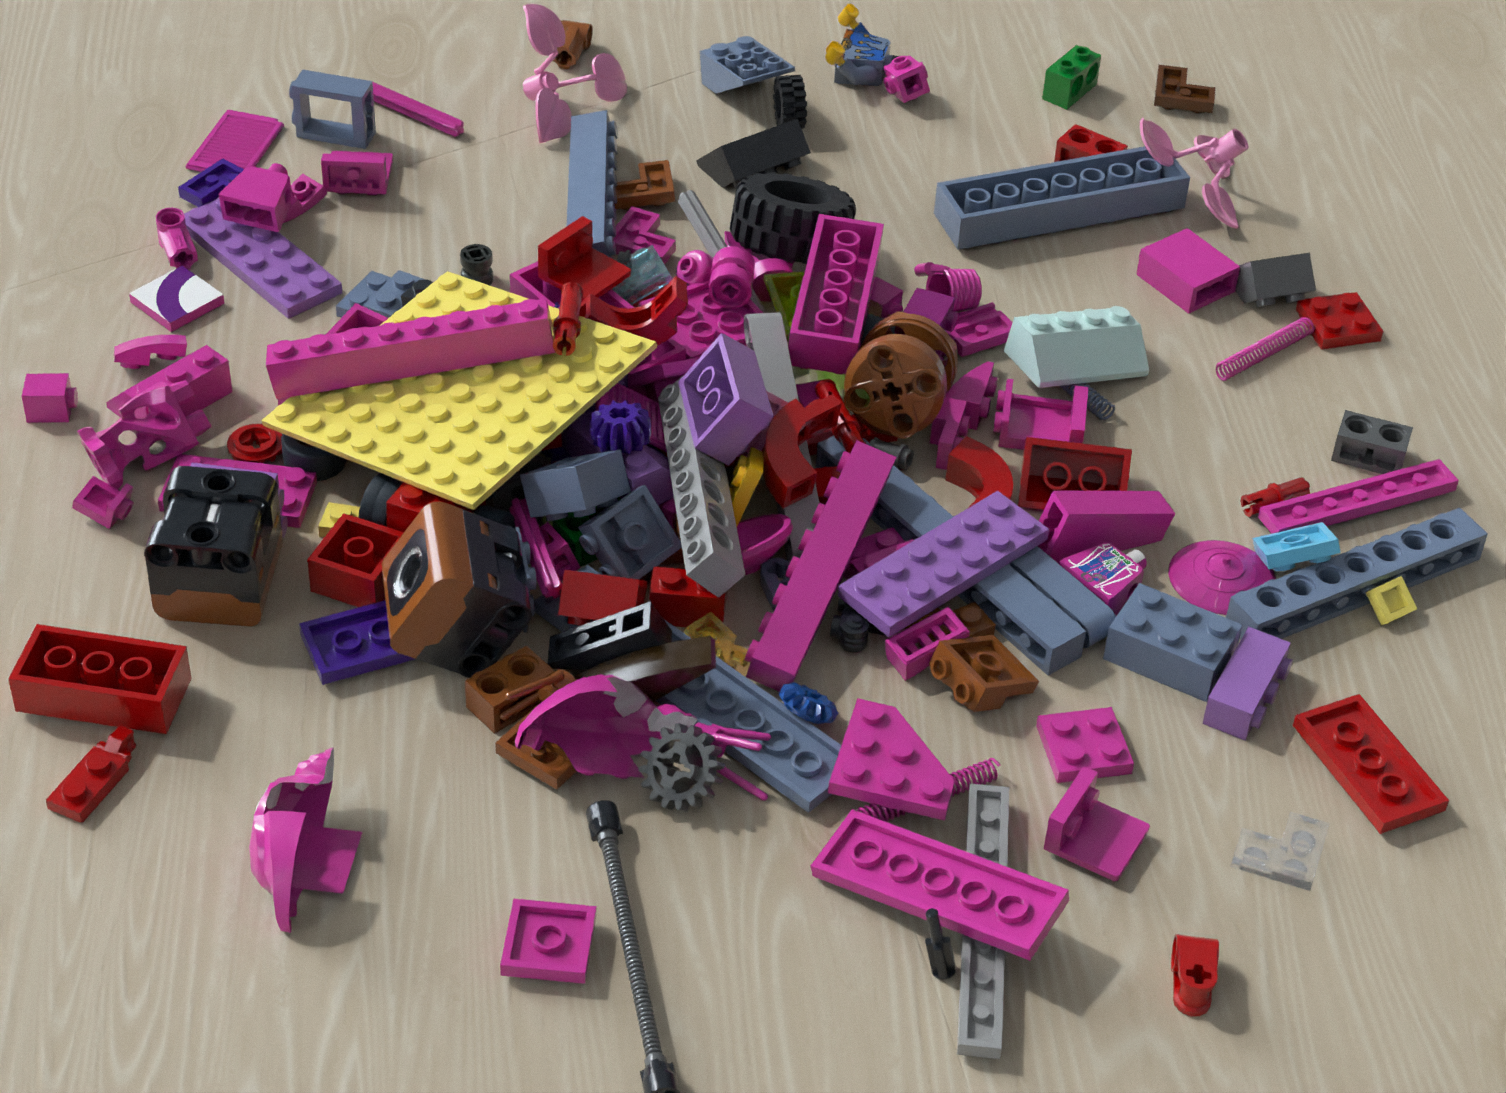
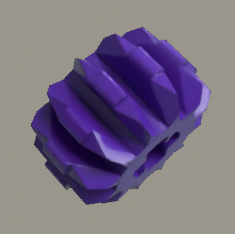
(620, 427)

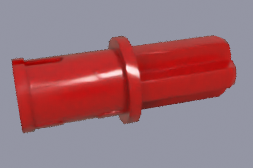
(1273, 494)

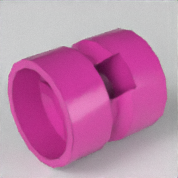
(732, 277)

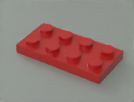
(1370, 763)

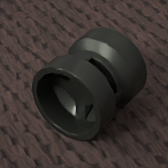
(476, 263)

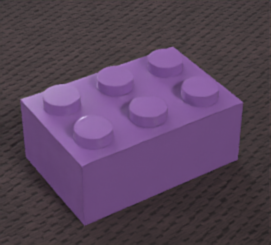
(725, 399)

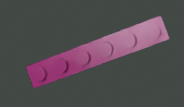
(1360, 497)

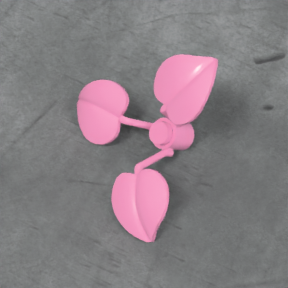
(552, 113)
(1214, 151)

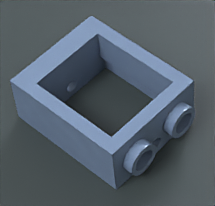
(335, 87)

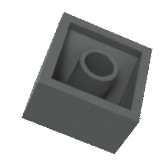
(1276, 278)

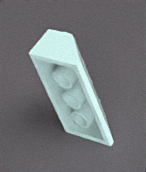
(1078, 346)

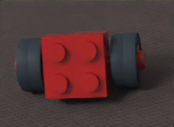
(398, 503)

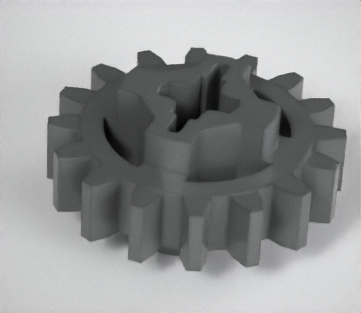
(668, 781)

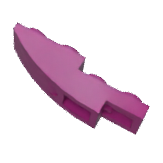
(963, 410)

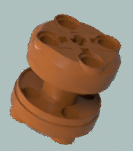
(901, 375)

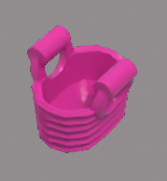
(957, 283)

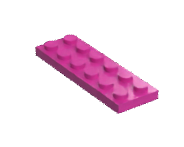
(923, 874)

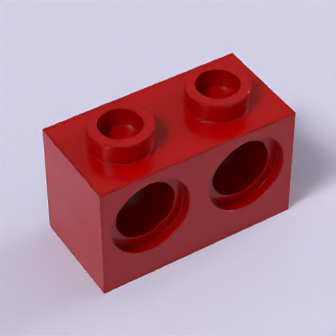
(1082, 142)

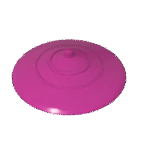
(1214, 571)

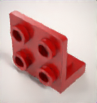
(571, 258)

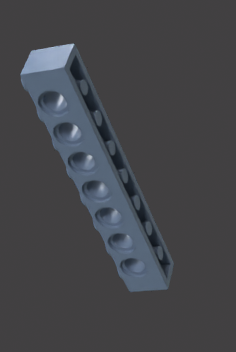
(1340, 584)

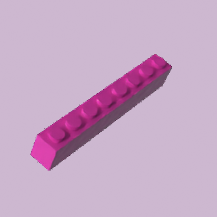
(410, 348)
(820, 568)

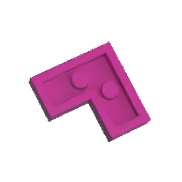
(637, 231)

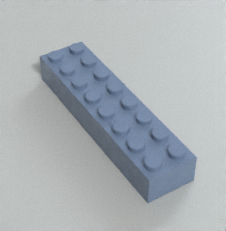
(1058, 196)

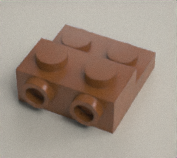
(981, 672)

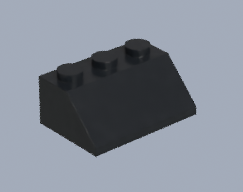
(756, 154)

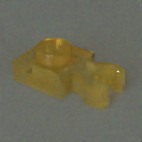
(724, 639)

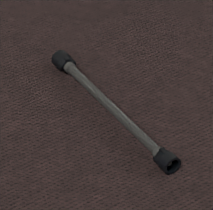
(605, 828)

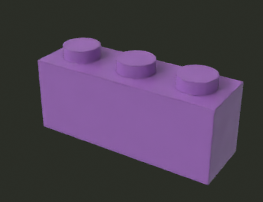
(1248, 684)

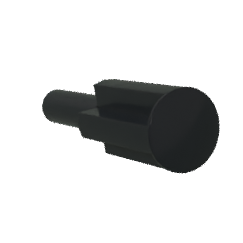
(939, 948)

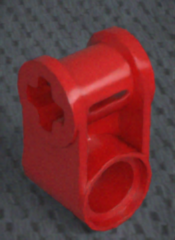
(1194, 973)

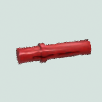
(567, 324)
(847, 428)

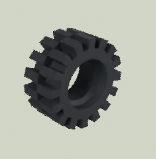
(790, 99)

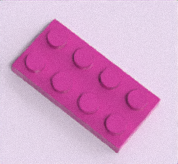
(295, 482)

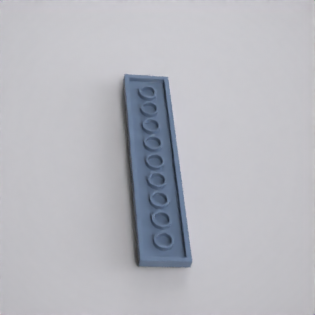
(796, 757)

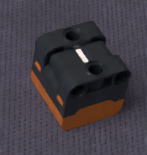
(214, 546)
(455, 590)

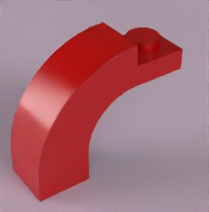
(652, 321)
(784, 466)
(978, 470)

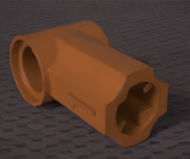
(577, 37)

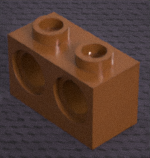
(487, 688)

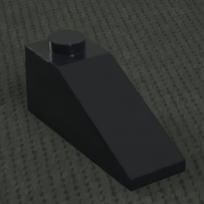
(608, 638)

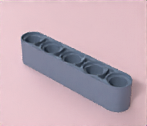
(1067, 593)

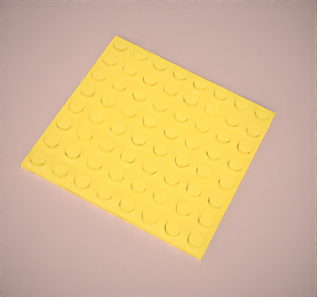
(464, 426)

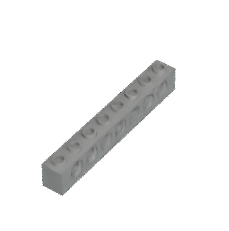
(701, 502)

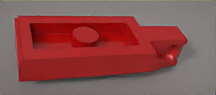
(93, 776)

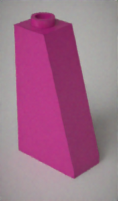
(1094, 517)

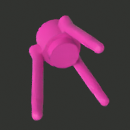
(731, 737)

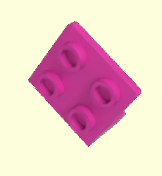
(356, 172)
(1092, 831)

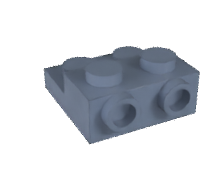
(378, 293)
(630, 536)

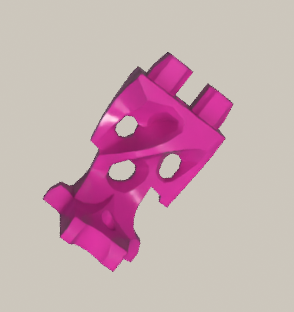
(163, 423)

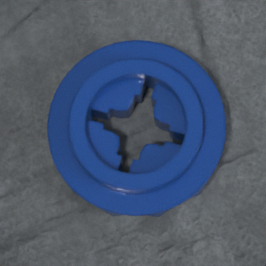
(808, 703)

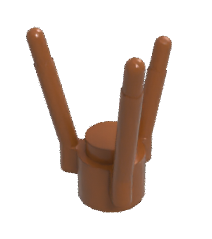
(547, 687)

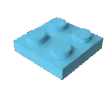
(1285, 548)

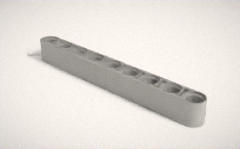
(767, 338)

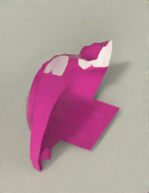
(600, 724)
(289, 840)

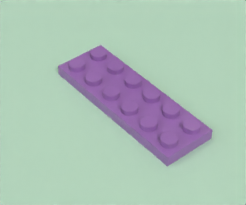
(263, 261)
(942, 563)

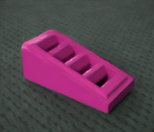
(905, 642)

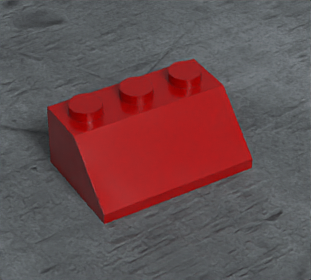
(1069, 467)

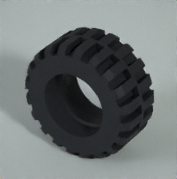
(780, 213)

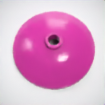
(762, 538)

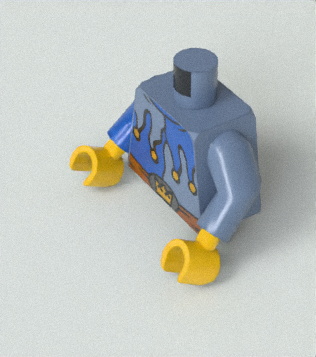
(860, 55)

